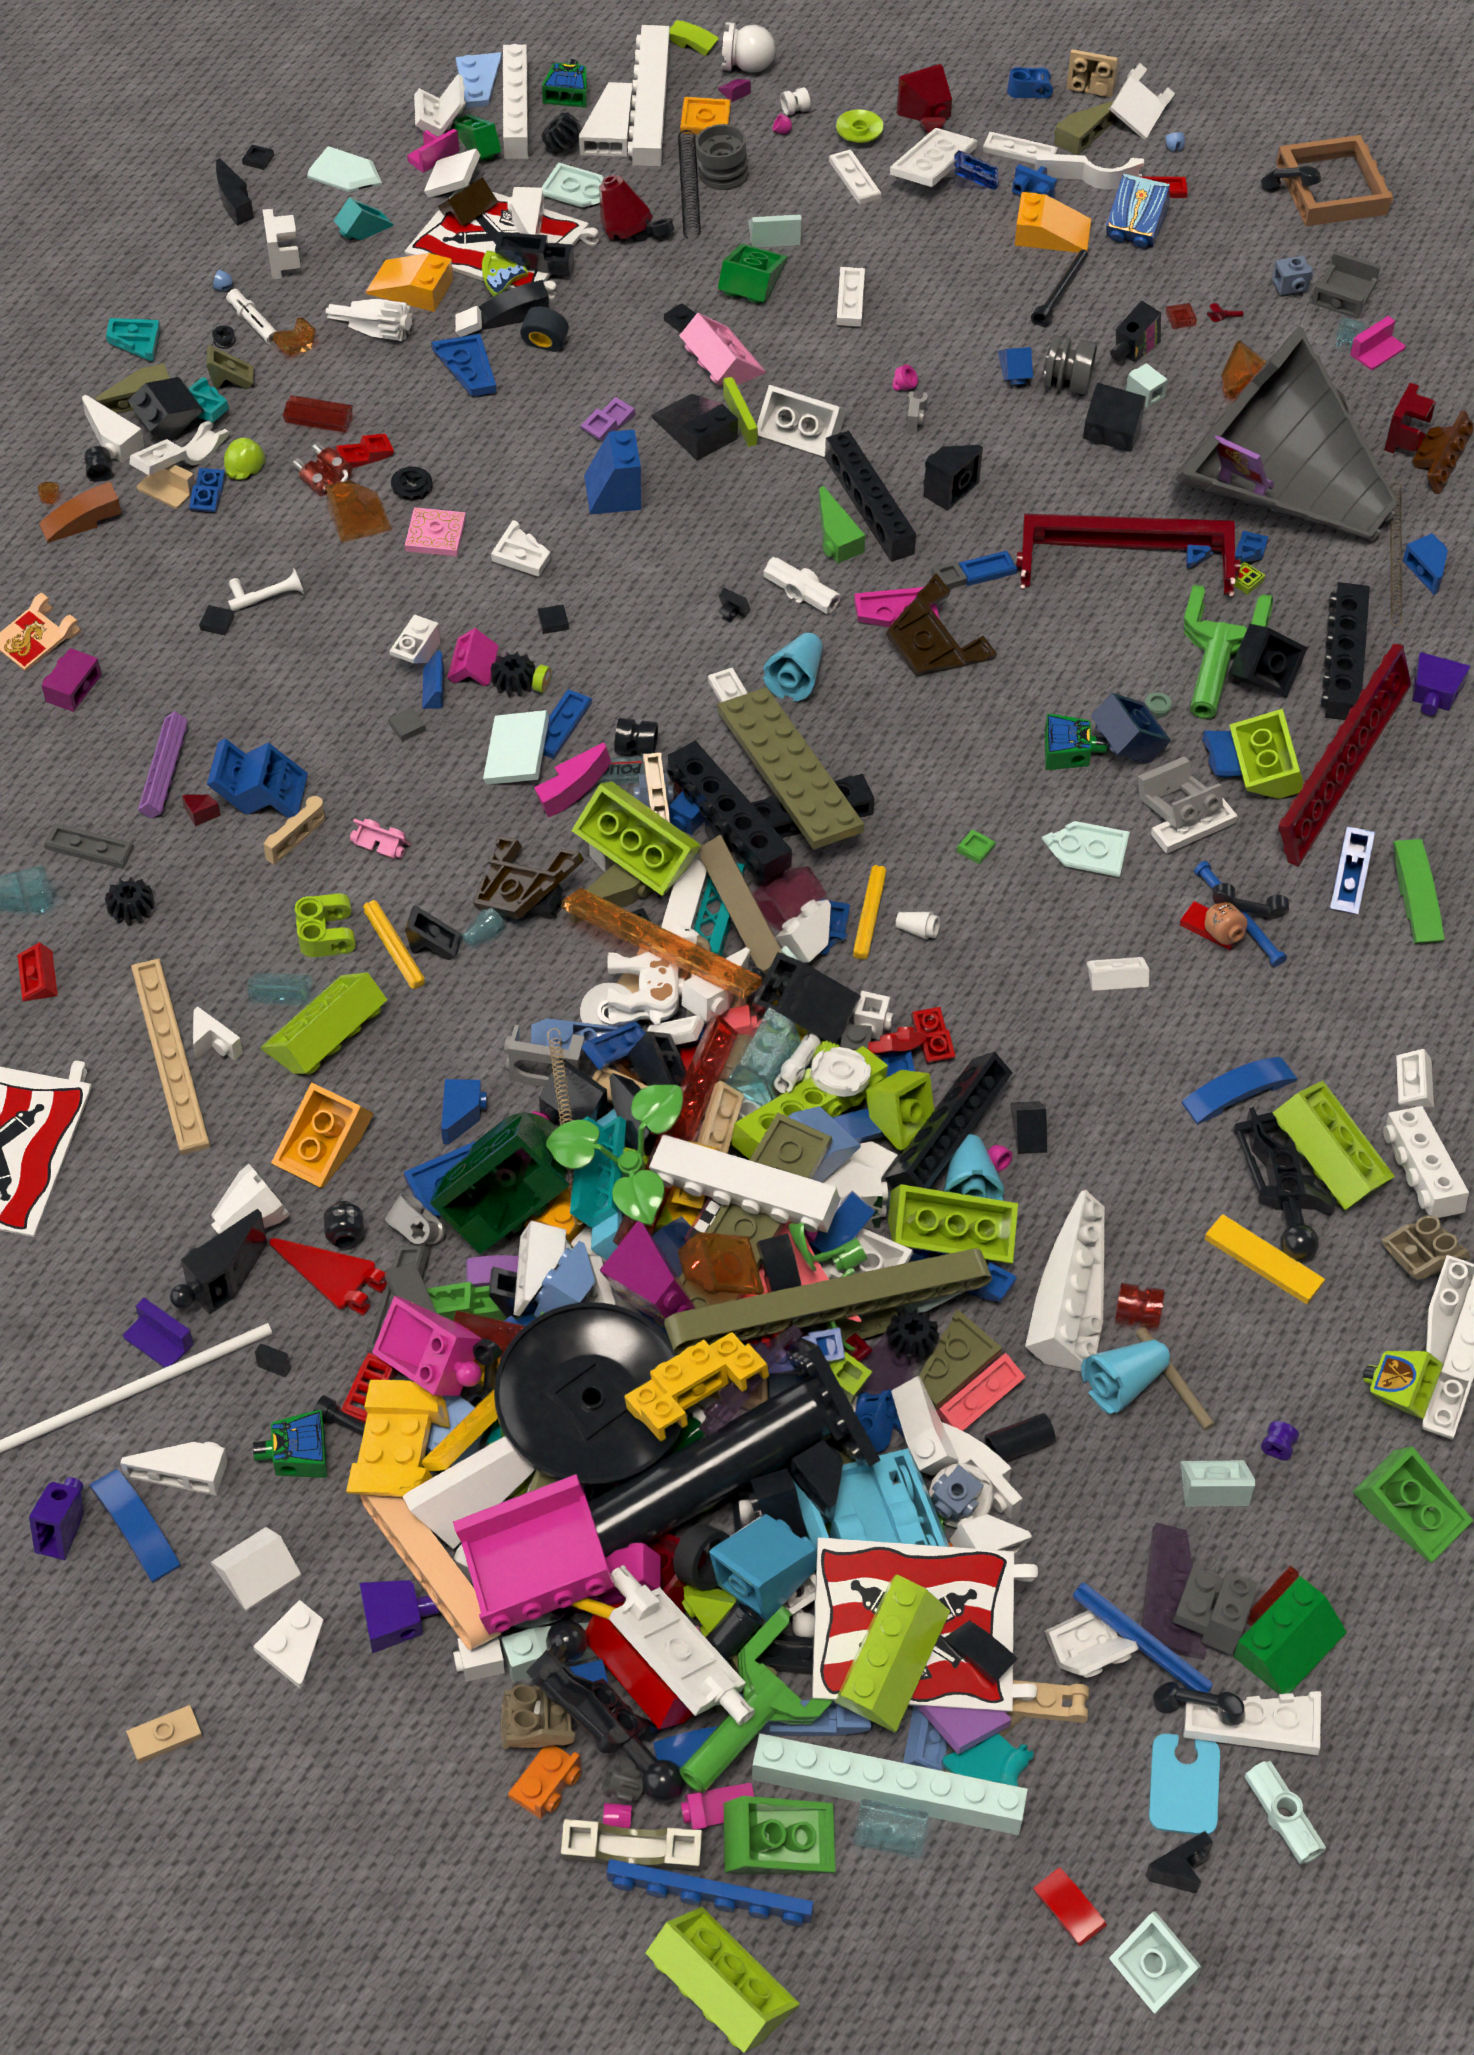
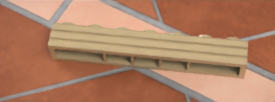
(656, 784)

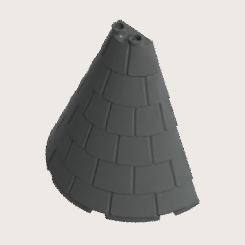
(1305, 446)

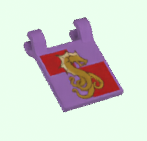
(1242, 463)

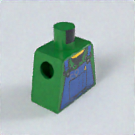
(566, 85)
(1070, 742)
(296, 1446)

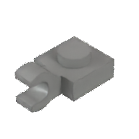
(915, 414)

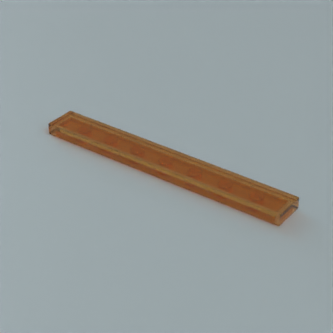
(662, 943)

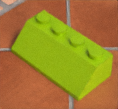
(636, 837)
(325, 1023)
(1333, 1144)
(952, 1222)
(893, 1653)
(721, 1978)

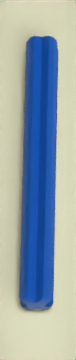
(1145, 1641)

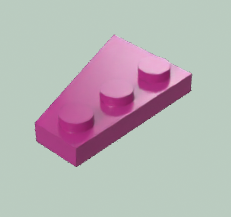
(884, 606)

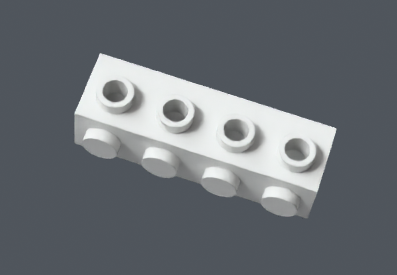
(1426, 1162)

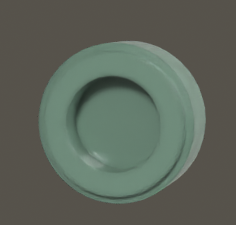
(1158, 704)

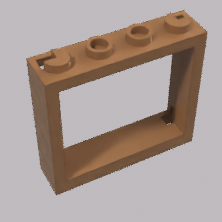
(1336, 210)

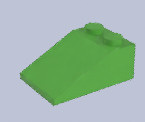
(1413, 1503)
(778, 1836)

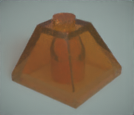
(1240, 369)
(355, 510)
(721, 1263)

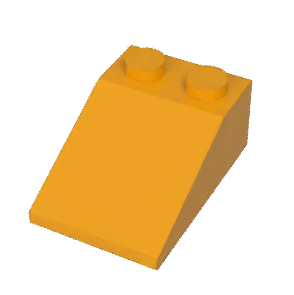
(1050, 224)
(414, 280)
(321, 1135)

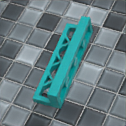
(720, 920)
(588, 1183)

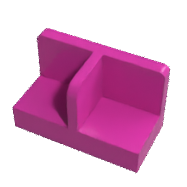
(434, 149)

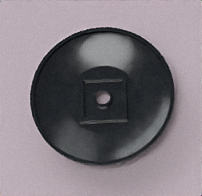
(555, 1365)

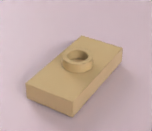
(164, 1734)

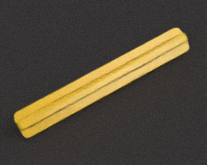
(869, 912)
(394, 944)

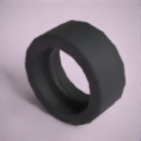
(688, 1554)

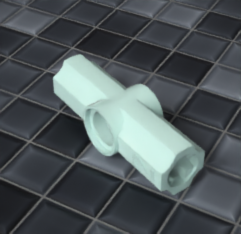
(1296, 1829)

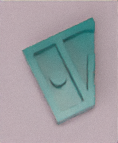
(134, 336)
(210, 400)

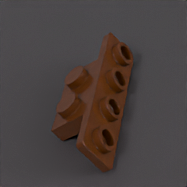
(1442, 450)

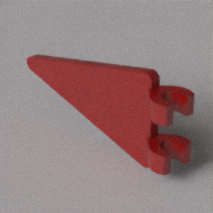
(333, 1273)

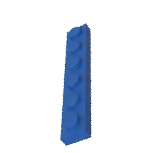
(695, 1889)

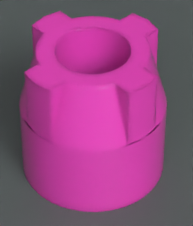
(617, 1815)

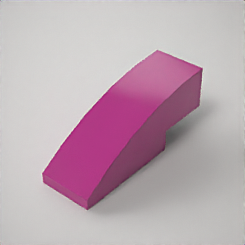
(573, 779)

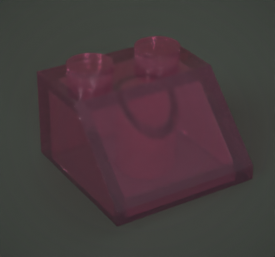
(786, 894)

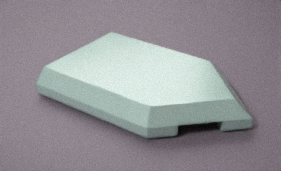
(344, 170)
(573, 186)
(1089, 847)

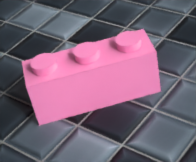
(719, 351)

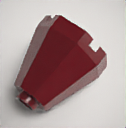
(621, 208)

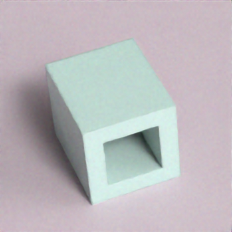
(1148, 383)

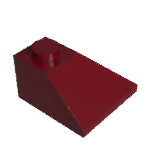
(924, 94)

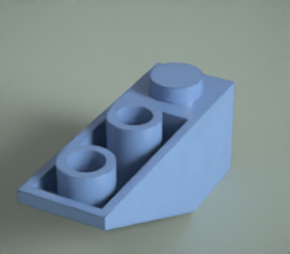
(567, 1029)

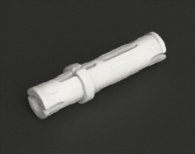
(239, 301)
(794, 1068)

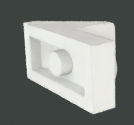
(210, 1032)

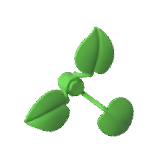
(639, 1190)
(843, 1257)

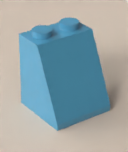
(763, 1564)

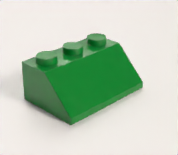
(1290, 1637)

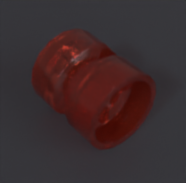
(1139, 1305)

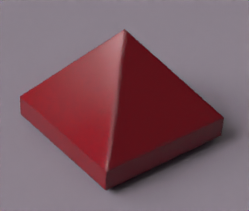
(931, 123)
(861, 1350)

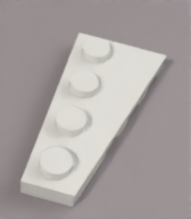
(1273, 1723)

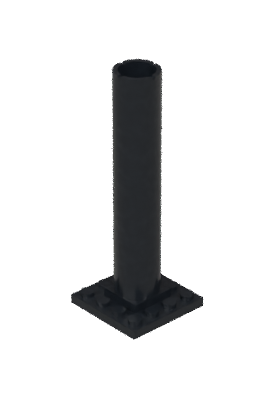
(734, 1454)

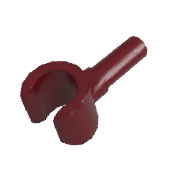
(1219, 314)

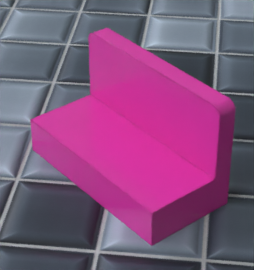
(1376, 344)
(473, 658)

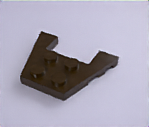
(925, 640)
(517, 888)

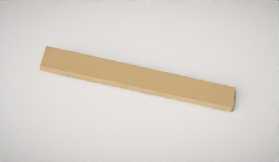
(170, 1057)

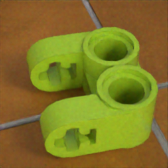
(312, 934)

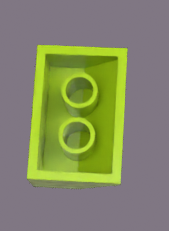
(1267, 755)

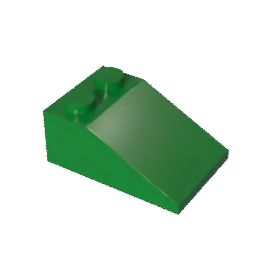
(751, 273)

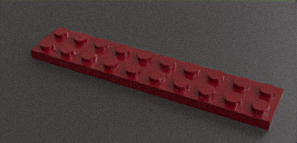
(1344, 755)

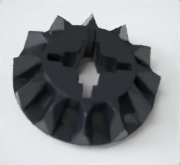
(414, 475)

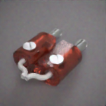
(325, 471)

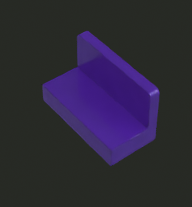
(158, 1334)

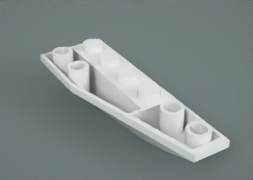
(1071, 1291)
(1452, 1343)

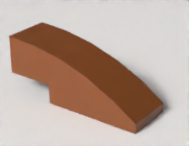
(81, 513)

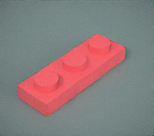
(981, 1393)

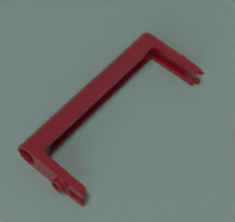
(1129, 533)

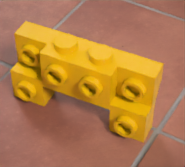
(691, 1378)

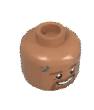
(1225, 923)

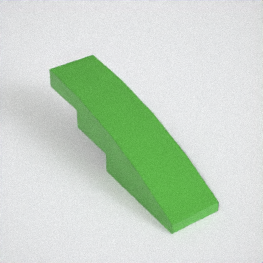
(1418, 891)
(466, 1299)

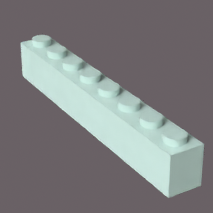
(889, 1782)

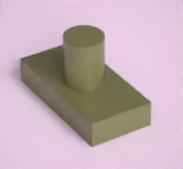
(870, 1324)

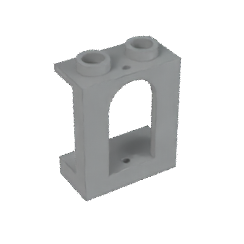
(1171, 778)
(526, 1051)

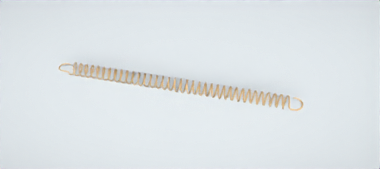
(561, 1090)

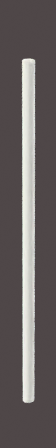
(134, 1388)

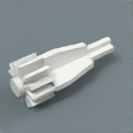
(375, 317)

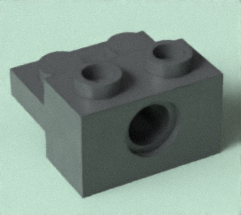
(1230, 1609)

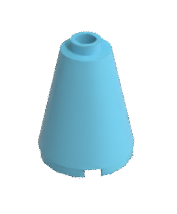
(794, 667)
(973, 1171)
(1123, 1373)

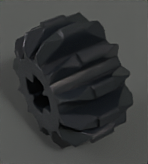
(561, 132)
(512, 673)
(129, 900)
(912, 1334)

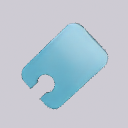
(1184, 1794)

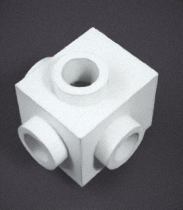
(874, 1012)

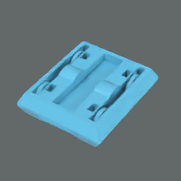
(877, 1507)

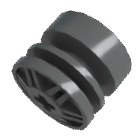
(722, 156)
(1070, 364)

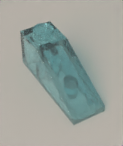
(25, 891)

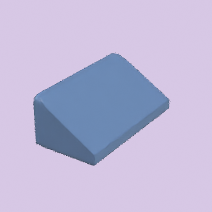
(924, 1743)

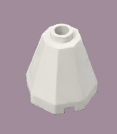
(245, 1196)

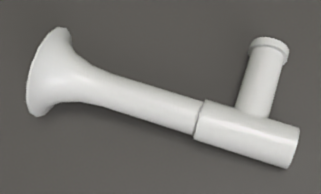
(244, 600)

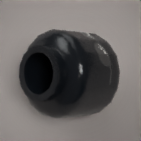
(343, 1224)

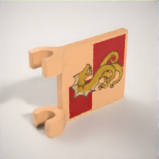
(34, 635)

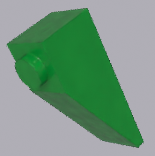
(478, 134)

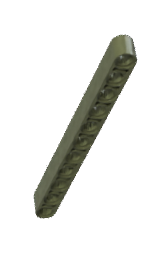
(830, 1299)

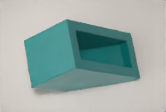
(361, 220)

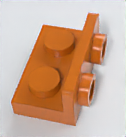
(545, 1780)

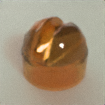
(48, 492)

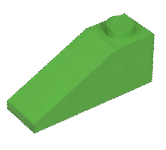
(840, 534)

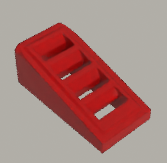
(370, 1370)

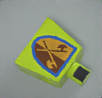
(1404, 1380)

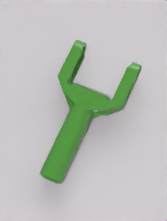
(1219, 642)
(764, 1694)

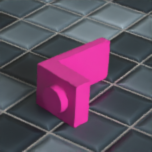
(707, 1807)

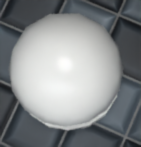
(749, 48)

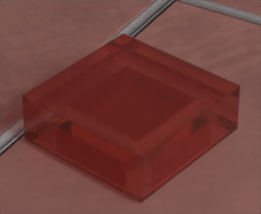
(1181, 316)

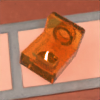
(296, 340)

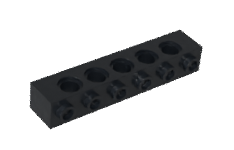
(870, 496)
(1347, 649)
(853, 788)
(729, 811)
(950, 1122)

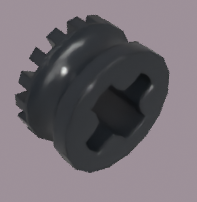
(218, 339)

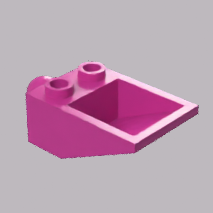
(428, 1348)

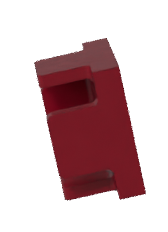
(1409, 406)

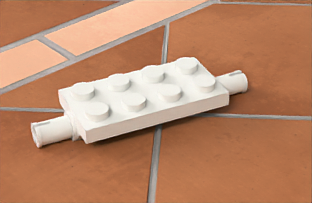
(677, 1649)

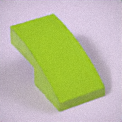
(696, 37)

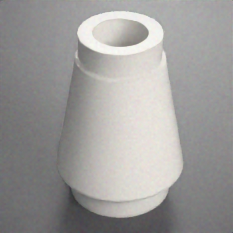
(919, 923)

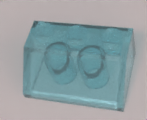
(762, 1057)

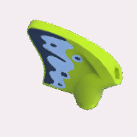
(500, 272)

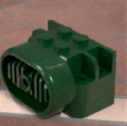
(501, 1181)

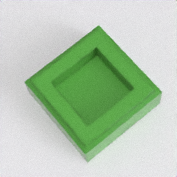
(976, 846)

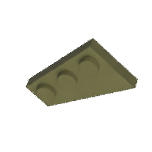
(957, 1359)

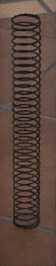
(696, 180)

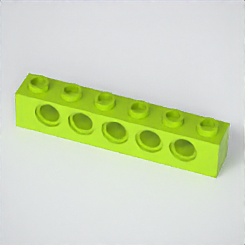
(806, 1095)

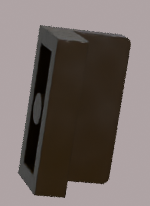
(470, 202)

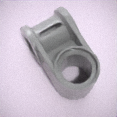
(415, 1221)

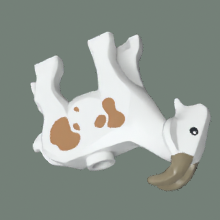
(657, 984)

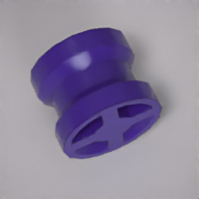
(1280, 1440)

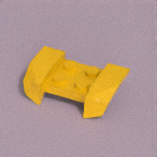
(395, 1438)

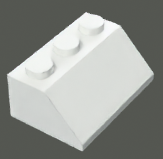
(799, 420)

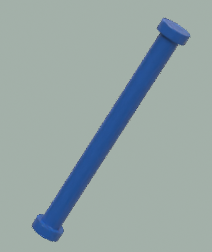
(1268, 947)

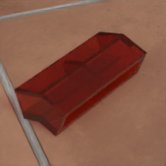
(318, 413)

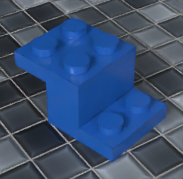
(257, 778)

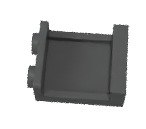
(1346, 285)

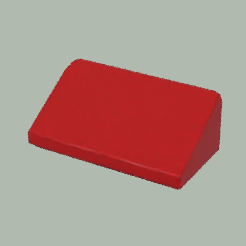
(37, 973)

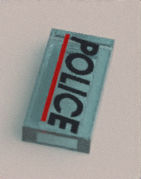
(623, 771)

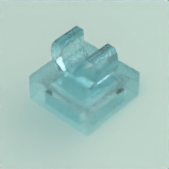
(1348, 330)

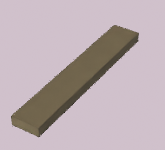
(740, 902)

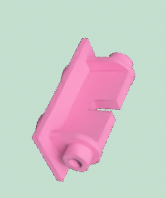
(390, 841)

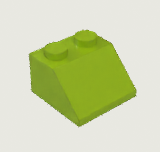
(901, 1105)

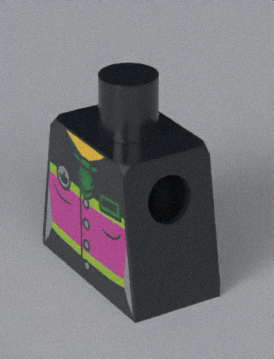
(1137, 333)

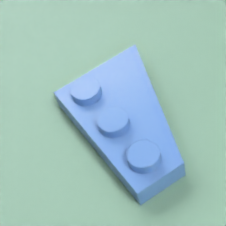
(478, 77)

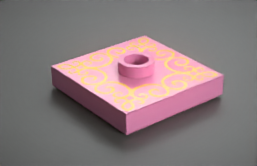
(435, 531)

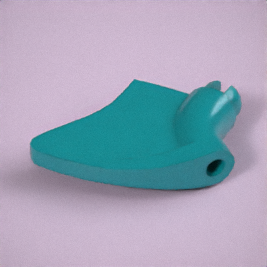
(991, 1761)

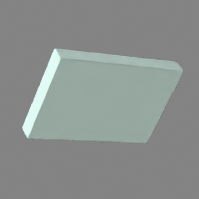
(516, 747)

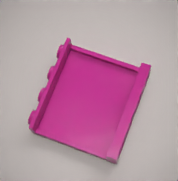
(533, 1554)

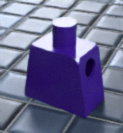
(1437, 682)
(57, 1518)
(394, 1612)

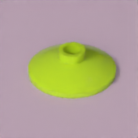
(859, 126)

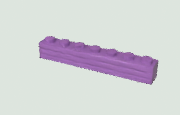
(163, 765)

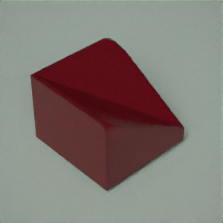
(200, 808)

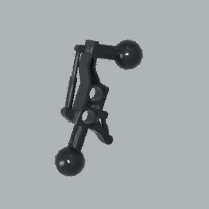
(1299, 1239)
(602, 1710)

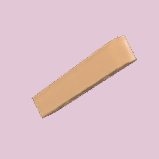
(430, 1566)

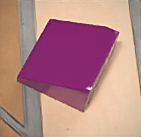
(736, 89)

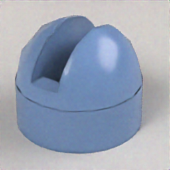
(1175, 140)
(222, 281)

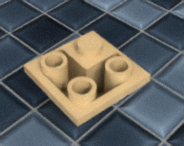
(1092, 73)

